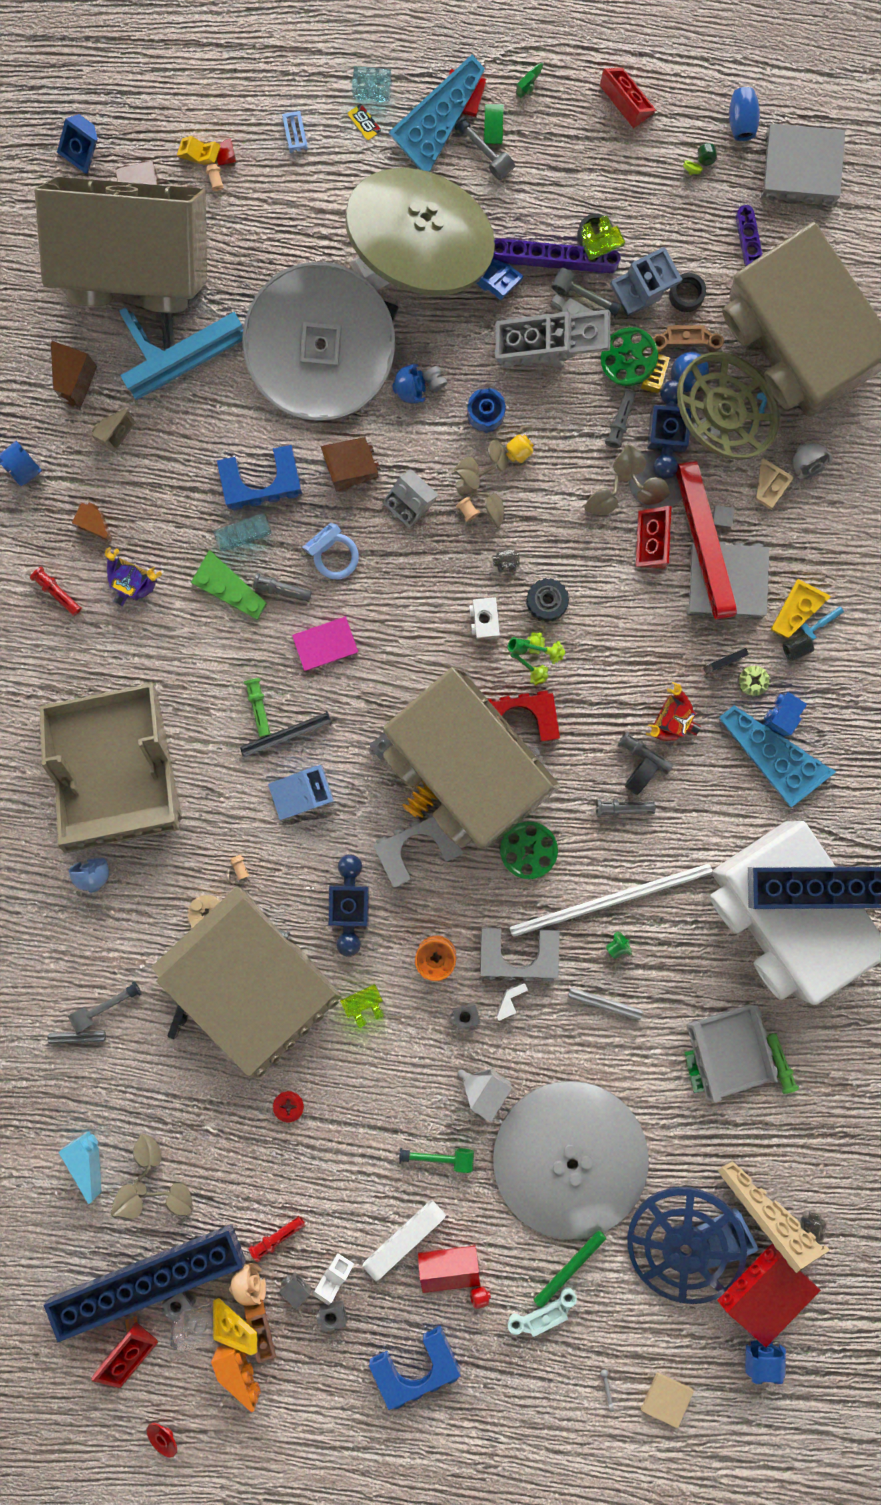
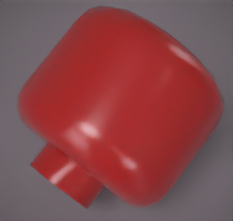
(480, 1297)

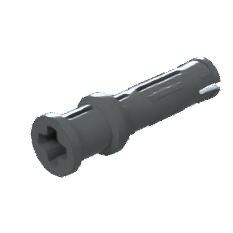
(618, 427)
(271, 588)
(638, 748)
(615, 808)

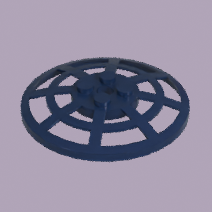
(686, 1235)

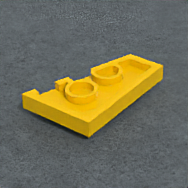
(798, 607)
(232, 1329)

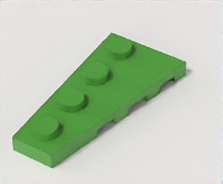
(224, 584)

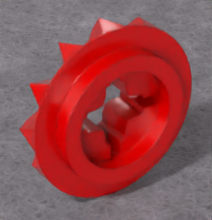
(282, 1113)

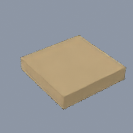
(667, 1400)

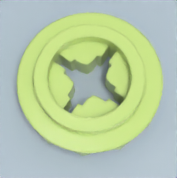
(745, 680)

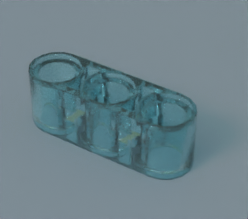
(242, 532)

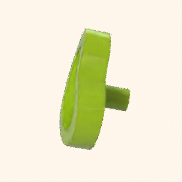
(692, 167)

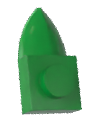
(526, 84)

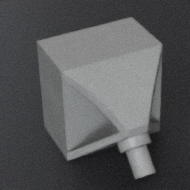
(485, 1091)

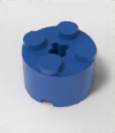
(485, 400)
(20, 464)
(765, 1363)

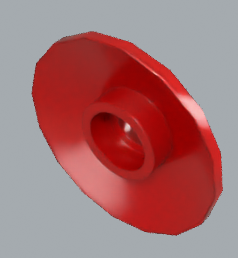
(162, 1439)

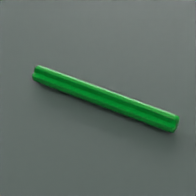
(569, 1269)

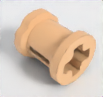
(467, 509)

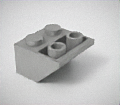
(410, 498)

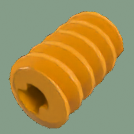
(420, 801)

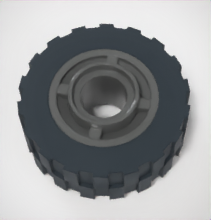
(547, 588)

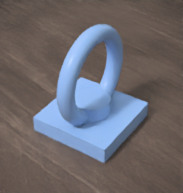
(322, 542)

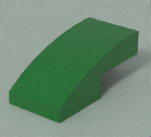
(493, 124)
(693, 1070)

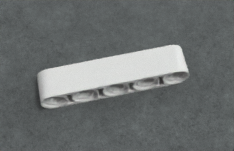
(403, 1240)

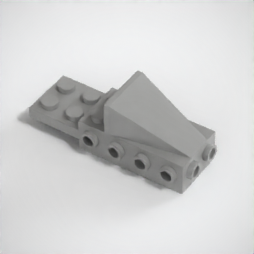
(551, 338)

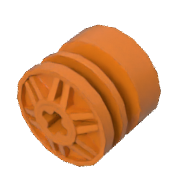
(430, 967)

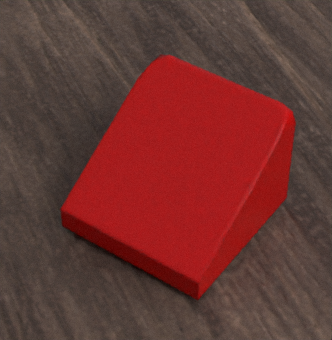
(226, 153)

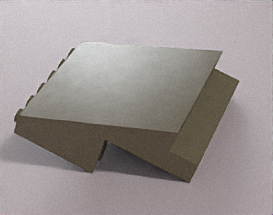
(109, 768)
(245, 983)

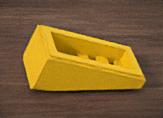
(654, 387)

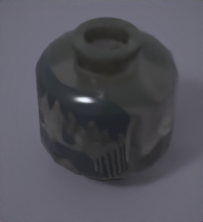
(506, 560)
(815, 1225)

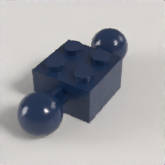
(668, 431)
(349, 905)

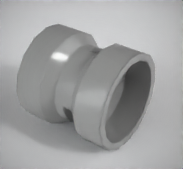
(434, 378)

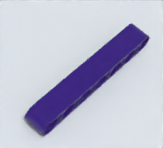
(545, 259)

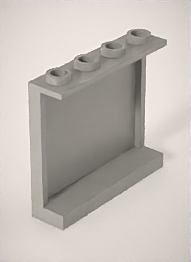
(803, 164)
(748, 578)
(732, 1051)

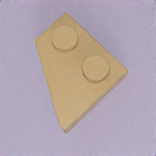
(771, 484)

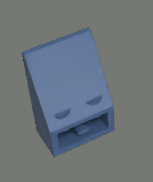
(301, 792)
(731, 1237)

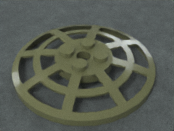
(731, 402)

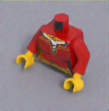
(674, 717)

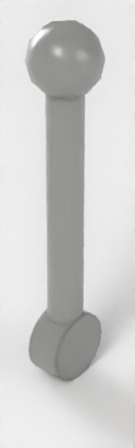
(604, 1373)

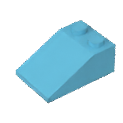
(83, 1163)

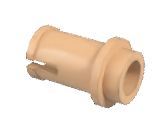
(214, 176)
(239, 867)

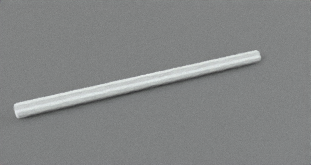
(610, 900)

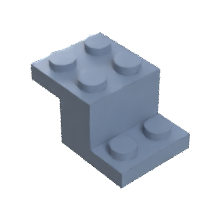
(646, 281)

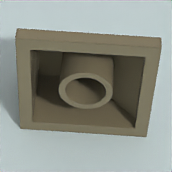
(113, 429)

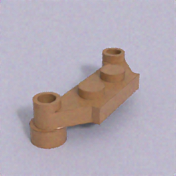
(688, 336)

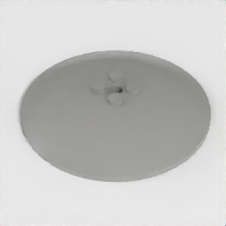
(310, 305)
(564, 1124)

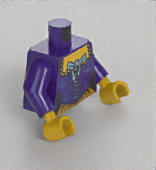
(128, 578)

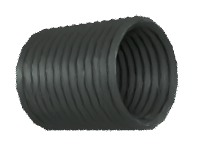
(798, 647)

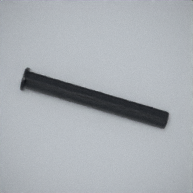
(286, 734)

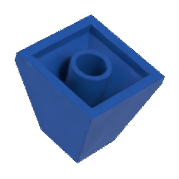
(78, 142)

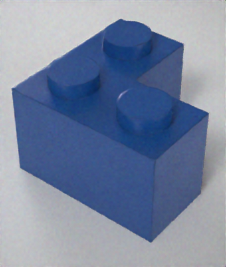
(785, 714)

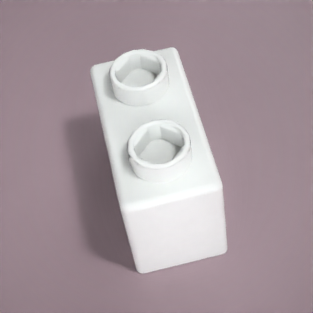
(804, 949)

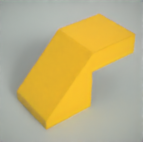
(198, 152)

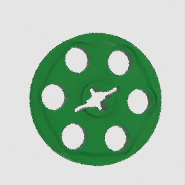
(632, 364)
(532, 859)

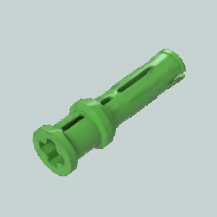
(255, 698)
(784, 1072)

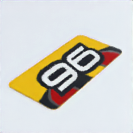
(364, 121)

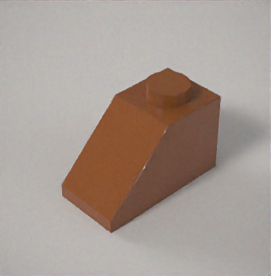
(92, 520)

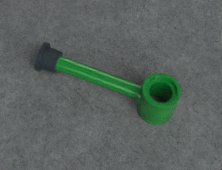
(462, 1160)

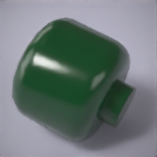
(707, 154)

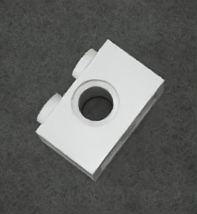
(485, 607)

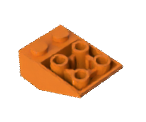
(236, 1375)

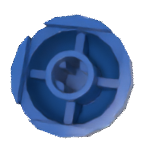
(679, 366)
(409, 384)

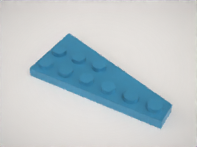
(433, 119)
(781, 762)

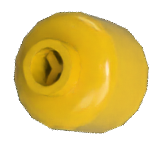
(519, 448)

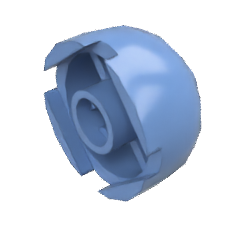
(90, 875)

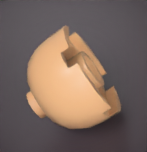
(247, 1286)

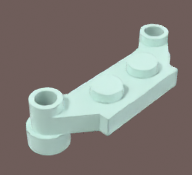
(545, 1317)

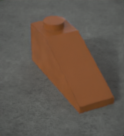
(257, 1319)

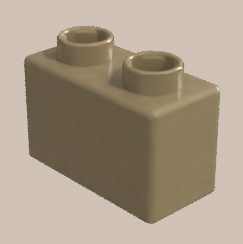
(122, 241)
(806, 321)
(467, 760)

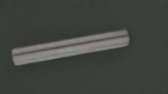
(606, 1004)

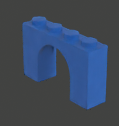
(285, 484)
(399, 1390)

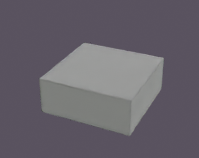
(723, 516)

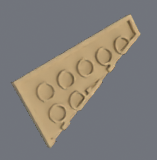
(779, 1225)

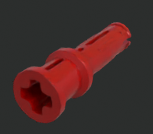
(50, 585)
(269, 1243)

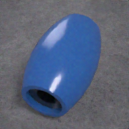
(744, 114)

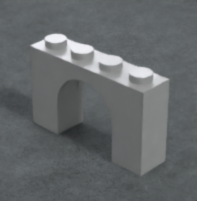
(390, 849)
(544, 965)

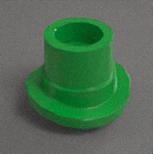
(619, 946)

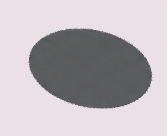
(675, 493)

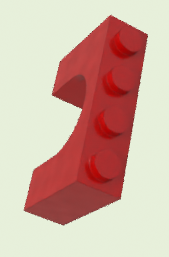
(542, 708)

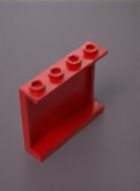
(768, 1296)

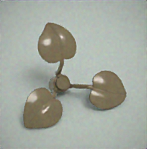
(626, 465)
(468, 471)
(128, 1200)

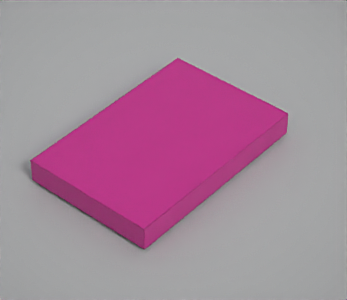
(325, 643)

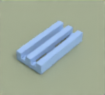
(297, 146)

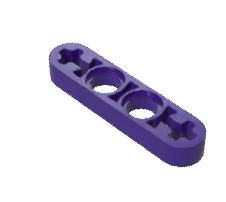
(745, 241)

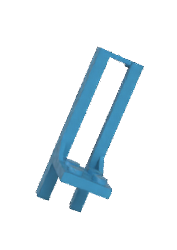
(182, 357)

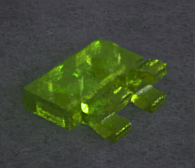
(603, 242)
(362, 1000)

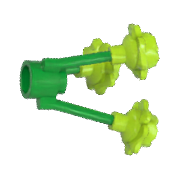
(535, 644)

